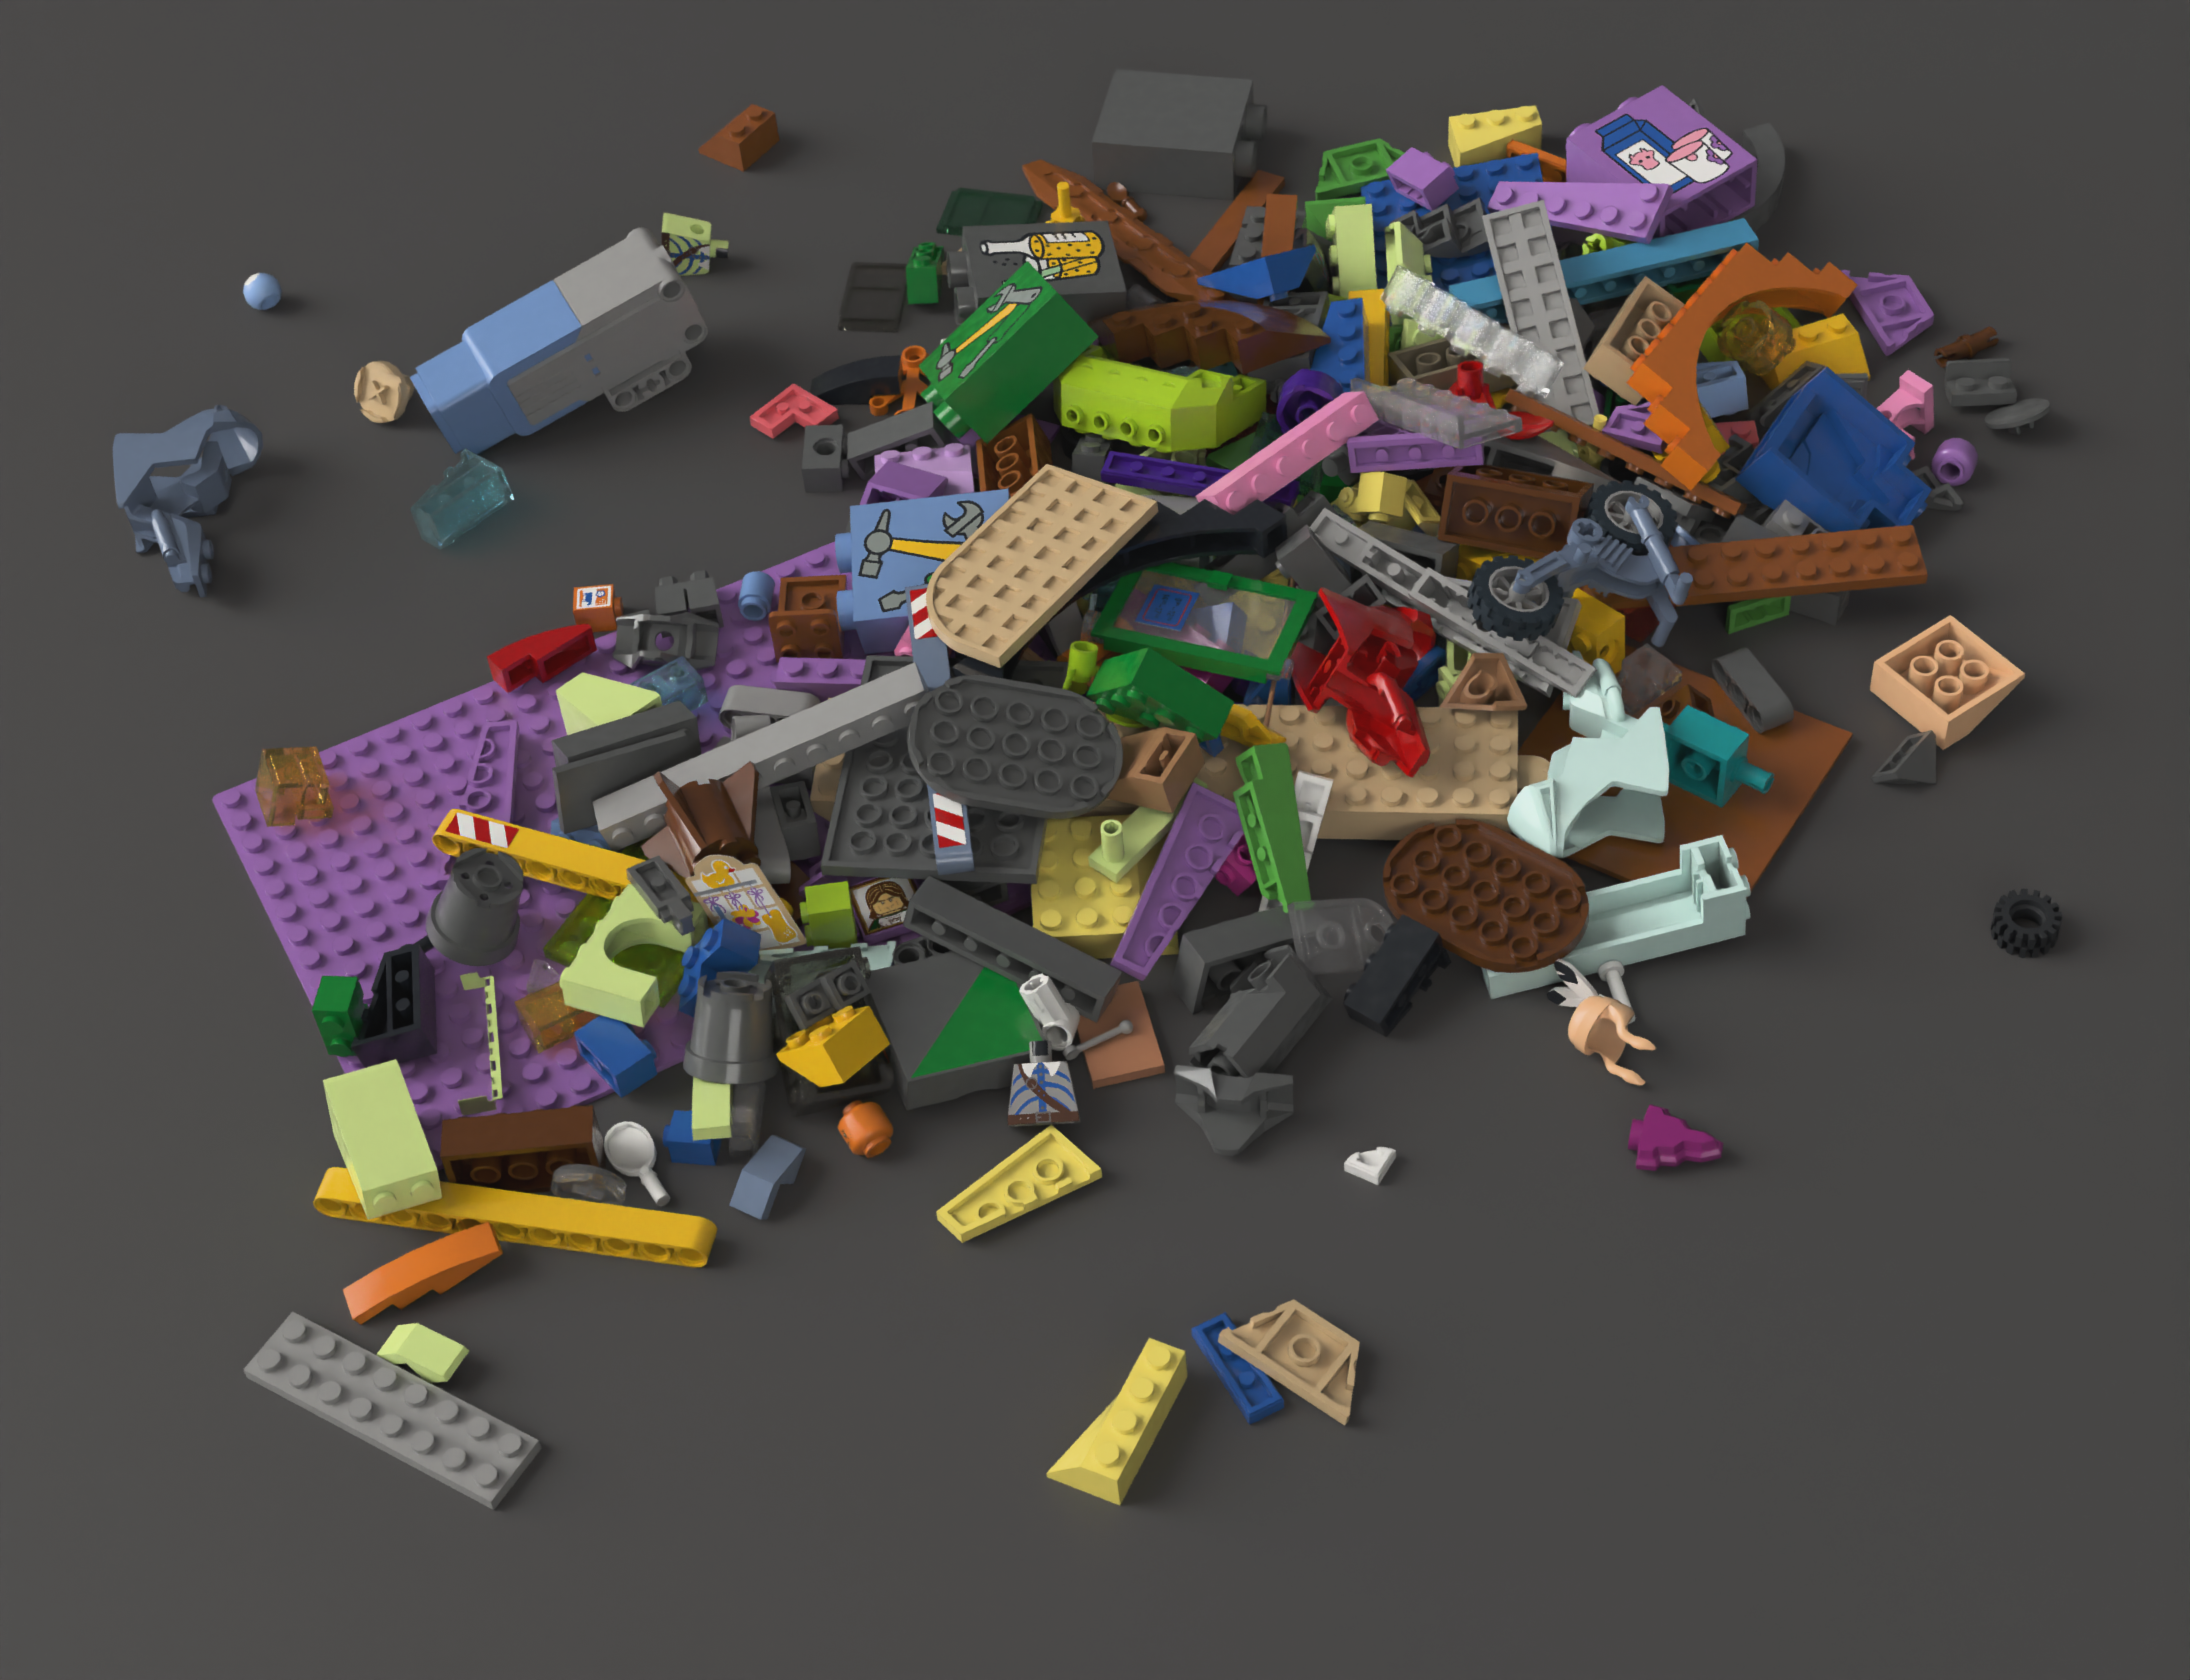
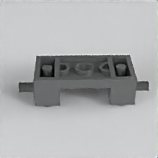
(1310, 306)

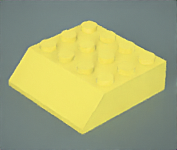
(1080, 902)

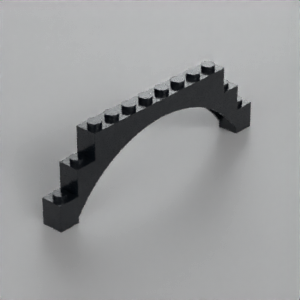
(1166, 539)

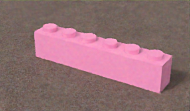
(1292, 453)

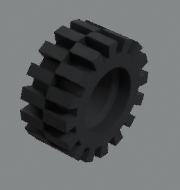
(2022, 938)

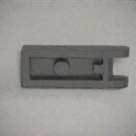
(1771, 405)

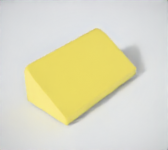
(1421, 509)

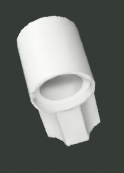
(1055, 1017)

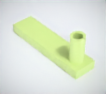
(1130, 841)

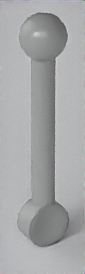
(1072, 1051)

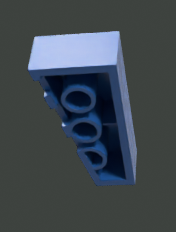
(1349, 347)

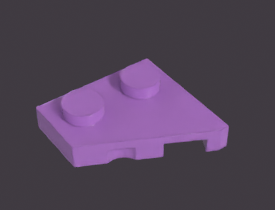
(1628, 426)

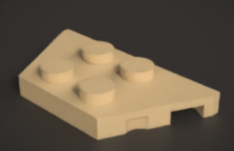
(1300, 1354)

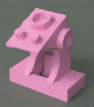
(1903, 405)

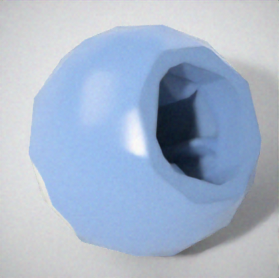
(262, 291)

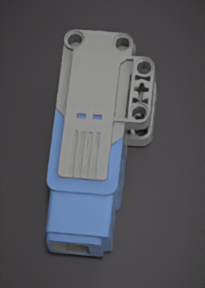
(595, 330)

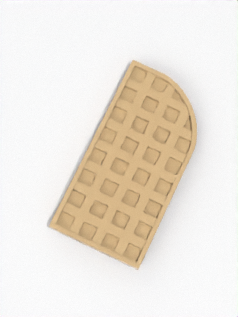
(1030, 561)

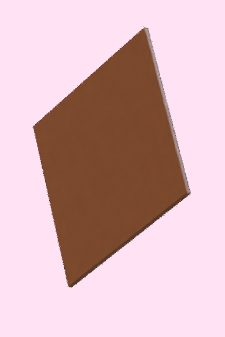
(1750, 821)

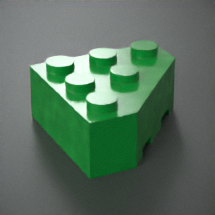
(1159, 694)

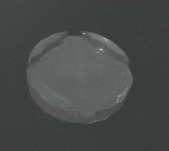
(588, 1184)

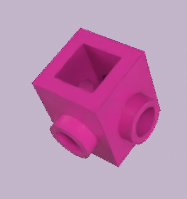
(1237, 869)

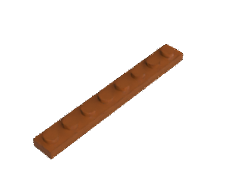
(1636, 460)

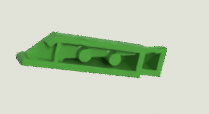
(1272, 823)

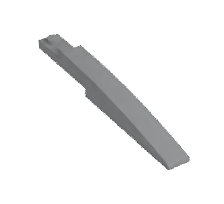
(1446, 603)

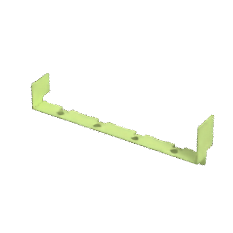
(481, 1103)

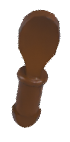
(1119, 194)

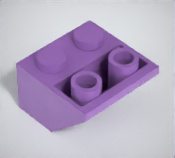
(902, 482)

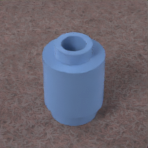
(756, 595)

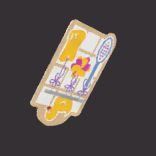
(745, 897)

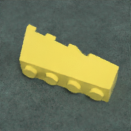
(1117, 1442)

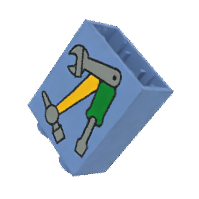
(899, 548)

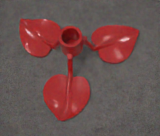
(1471, 384)

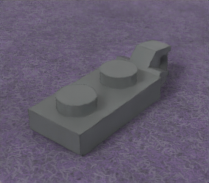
(663, 893)

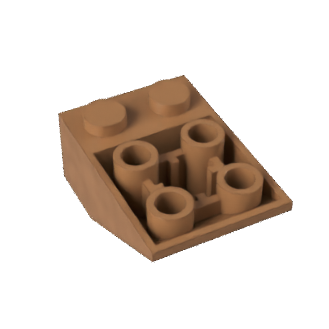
(1157, 768)

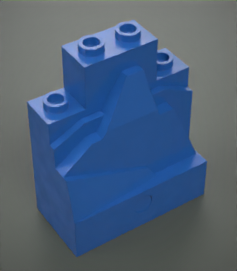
(1836, 461)

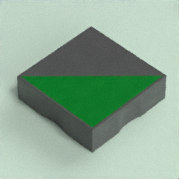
(950, 1027)

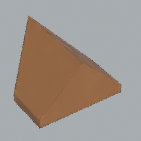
(1485, 685)

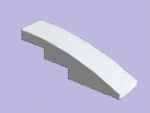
(1311, 798)

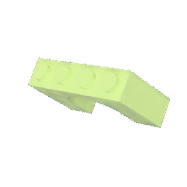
(614, 991)

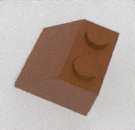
(743, 138)

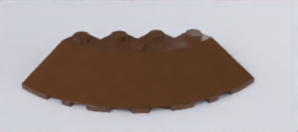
(1207, 334)

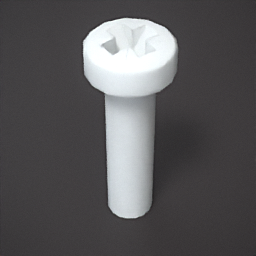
(1612, 973)

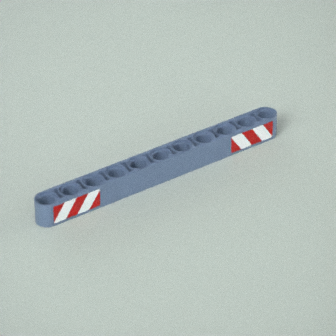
(948, 817)

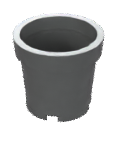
(477, 911)
(732, 1030)

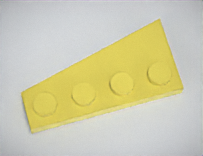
(1022, 1182)

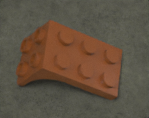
(808, 618)

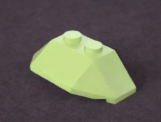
(1407, 251)

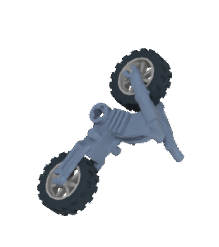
(1604, 549)

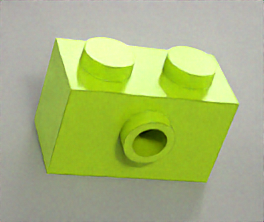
(829, 916)

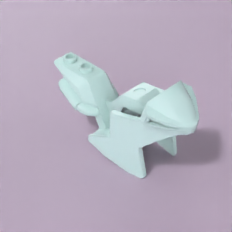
(1620, 752)

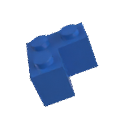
(720, 950)

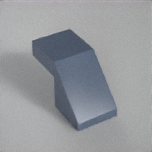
(760, 1179)

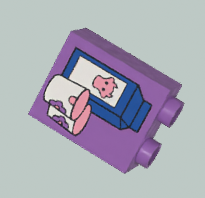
(1671, 144)

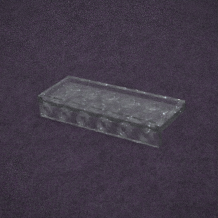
(1437, 413)

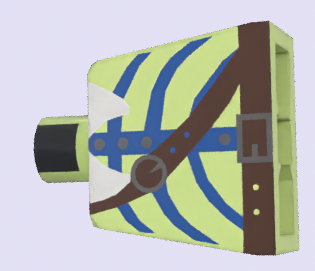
(690, 244)

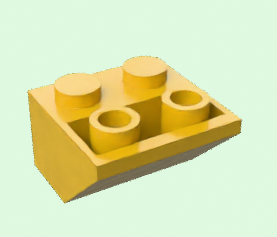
(835, 1046)

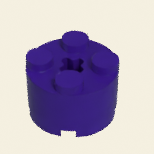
(1305, 391)

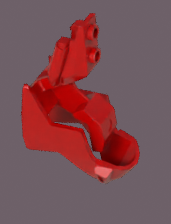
(1367, 674)

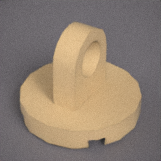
(382, 391)

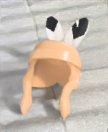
(1597, 1022)

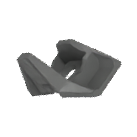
(693, 639)
(1233, 1108)

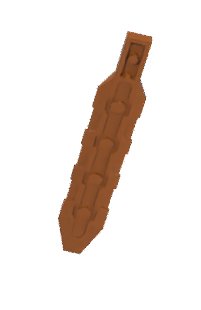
(1133, 240)

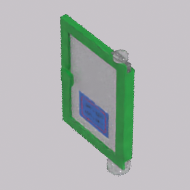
(1204, 621)

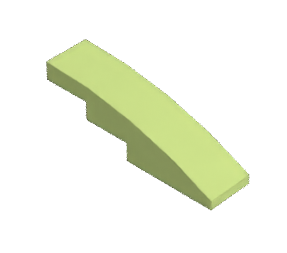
(711, 1109)

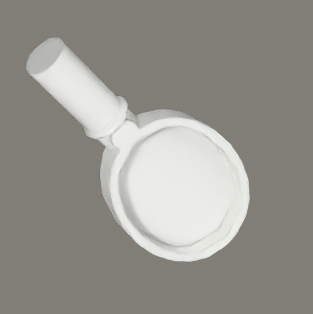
(634, 1154)

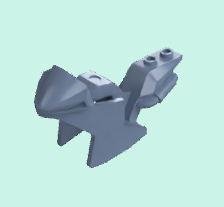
(161, 505)

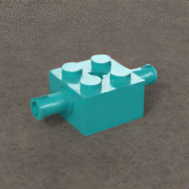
(1710, 757)

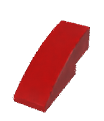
(541, 655)

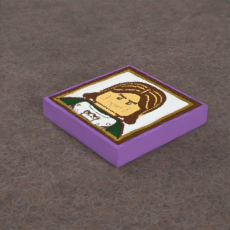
(881, 907)

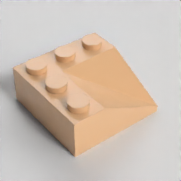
(1944, 680)

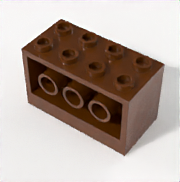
(1511, 509)

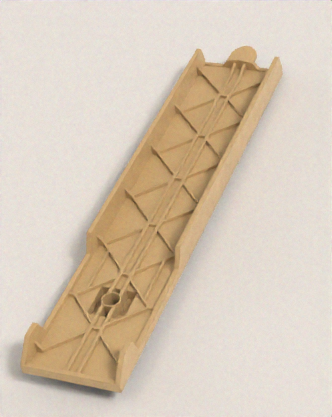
(1468, 774)

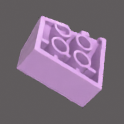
(950, 461)

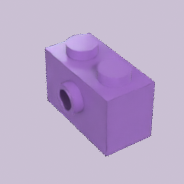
(1422, 178)

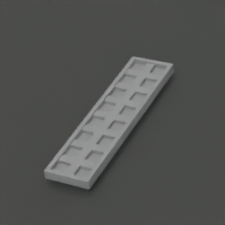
(1539, 301)
(393, 1410)

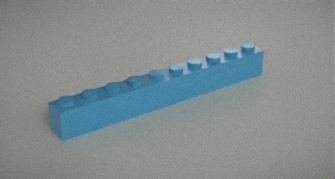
(1622, 268)

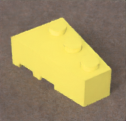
(1485, 135)

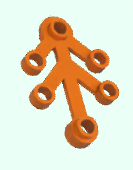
(911, 386)

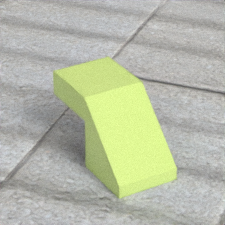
(424, 1351)

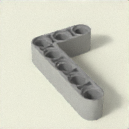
(768, 834)

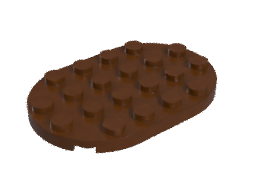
(1487, 895)

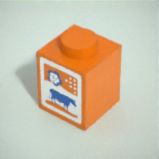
(597, 607)

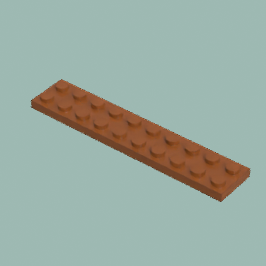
(1793, 566)

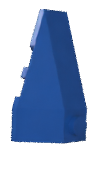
(1264, 276)

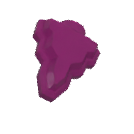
(1669, 1141)

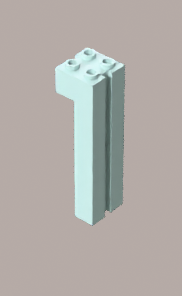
(1652, 916)

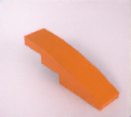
(430, 1267)

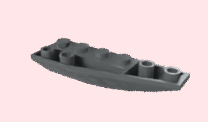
(1541, 457)

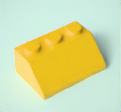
(1824, 342)

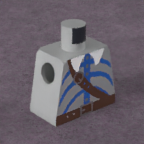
(1042, 1090)

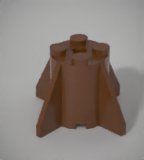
(707, 821)

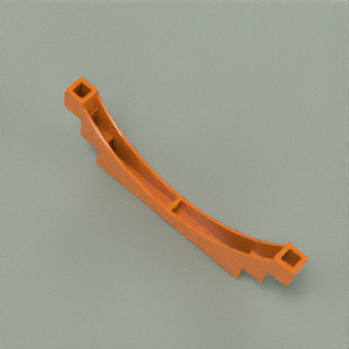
(1670, 370)

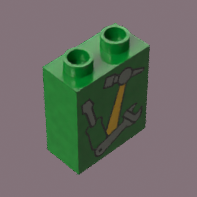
(1004, 355)

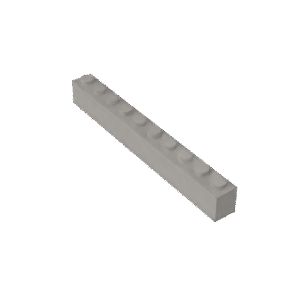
(775, 750)

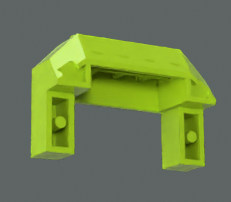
(1154, 405)

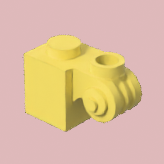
(1378, 497)

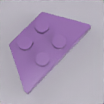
(1891, 308)

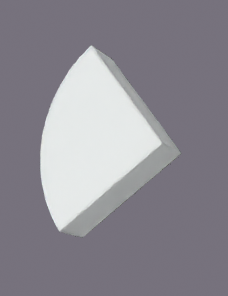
(1371, 1164)

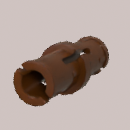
(1966, 346)

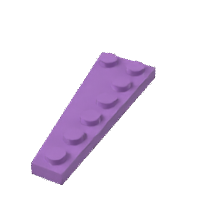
(1607, 209)
(490, 780)
(1189, 860)

